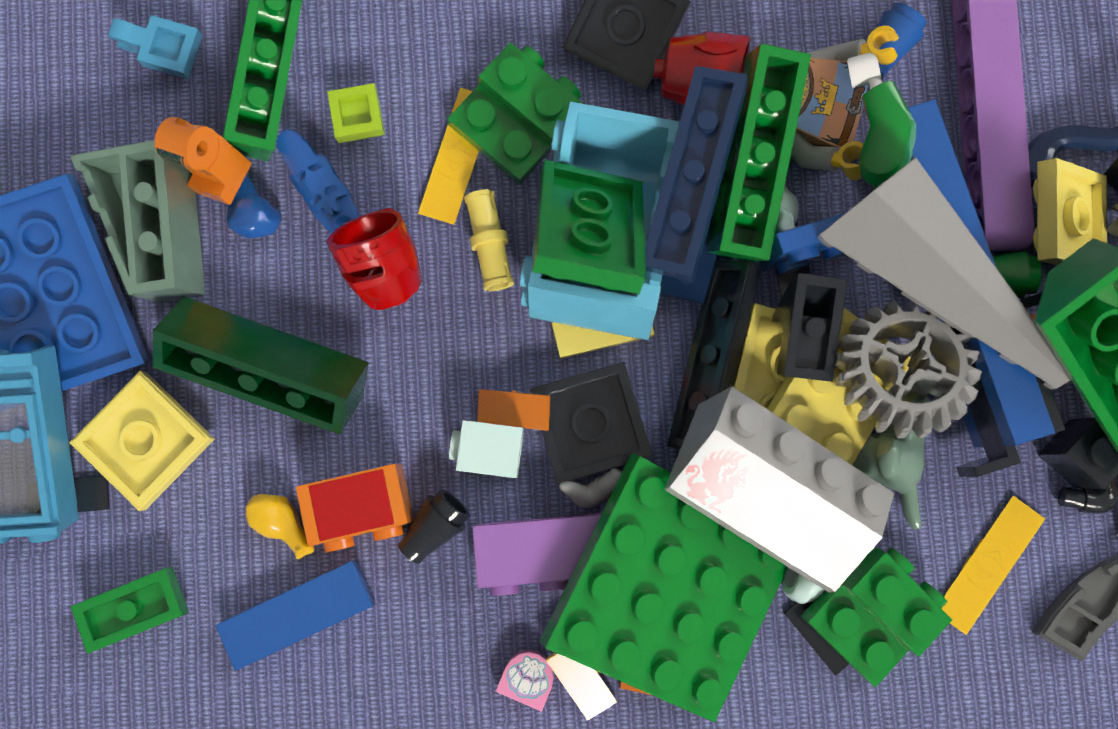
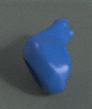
(251, 214)

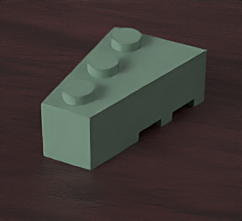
(147, 220)

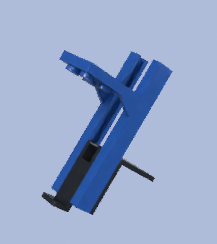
(1010, 400)

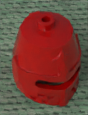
(706, 50)
(377, 258)

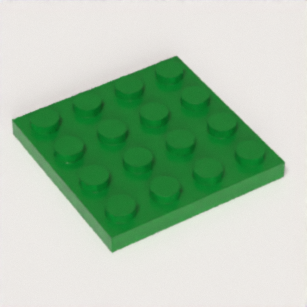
(663, 596)

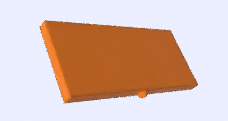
(514, 409)

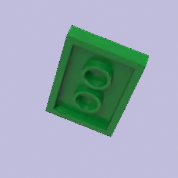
(590, 228)

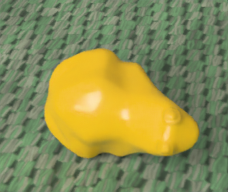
(277, 519)

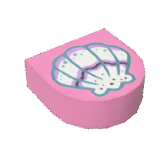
(527, 679)

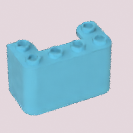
(620, 146)

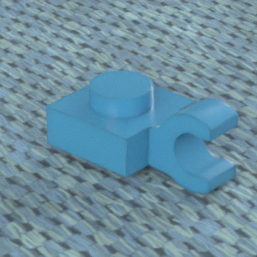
(161, 45)

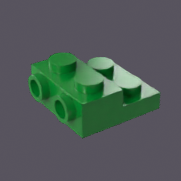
(514, 111)
(879, 615)

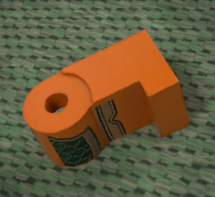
(213, 161)

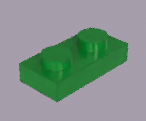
(129, 609)

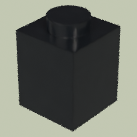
(1082, 454)

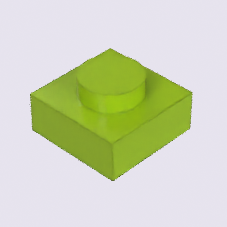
(356, 113)

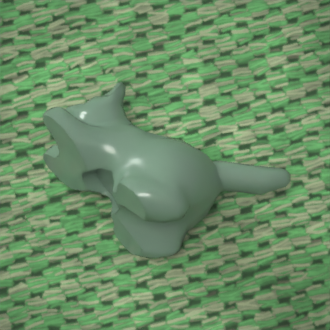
(897, 464)

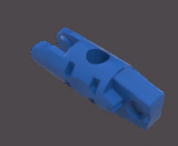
(316, 181)

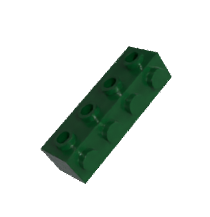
(259, 364)

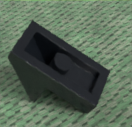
(811, 327)

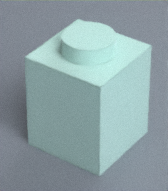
(487, 449)

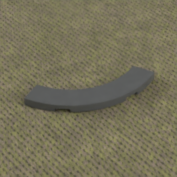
(1082, 611)

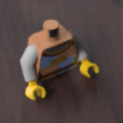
(833, 108)

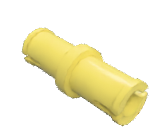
(489, 240)

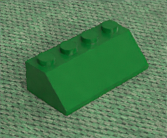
(1082, 327)

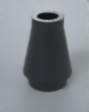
(434, 525)

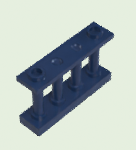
(692, 183)

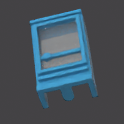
(34, 449)

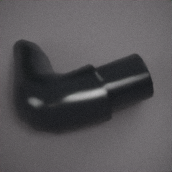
(1088, 500)

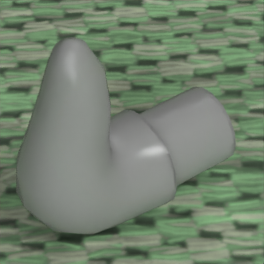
(593, 493)

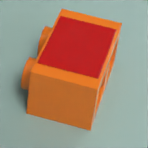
(355, 505)

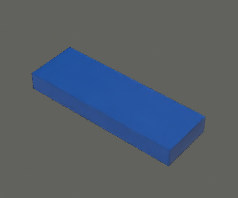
(295, 615)

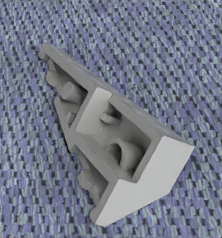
(926, 251)

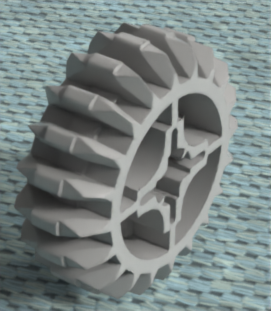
(946, 378)

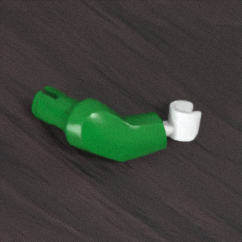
(892, 126)

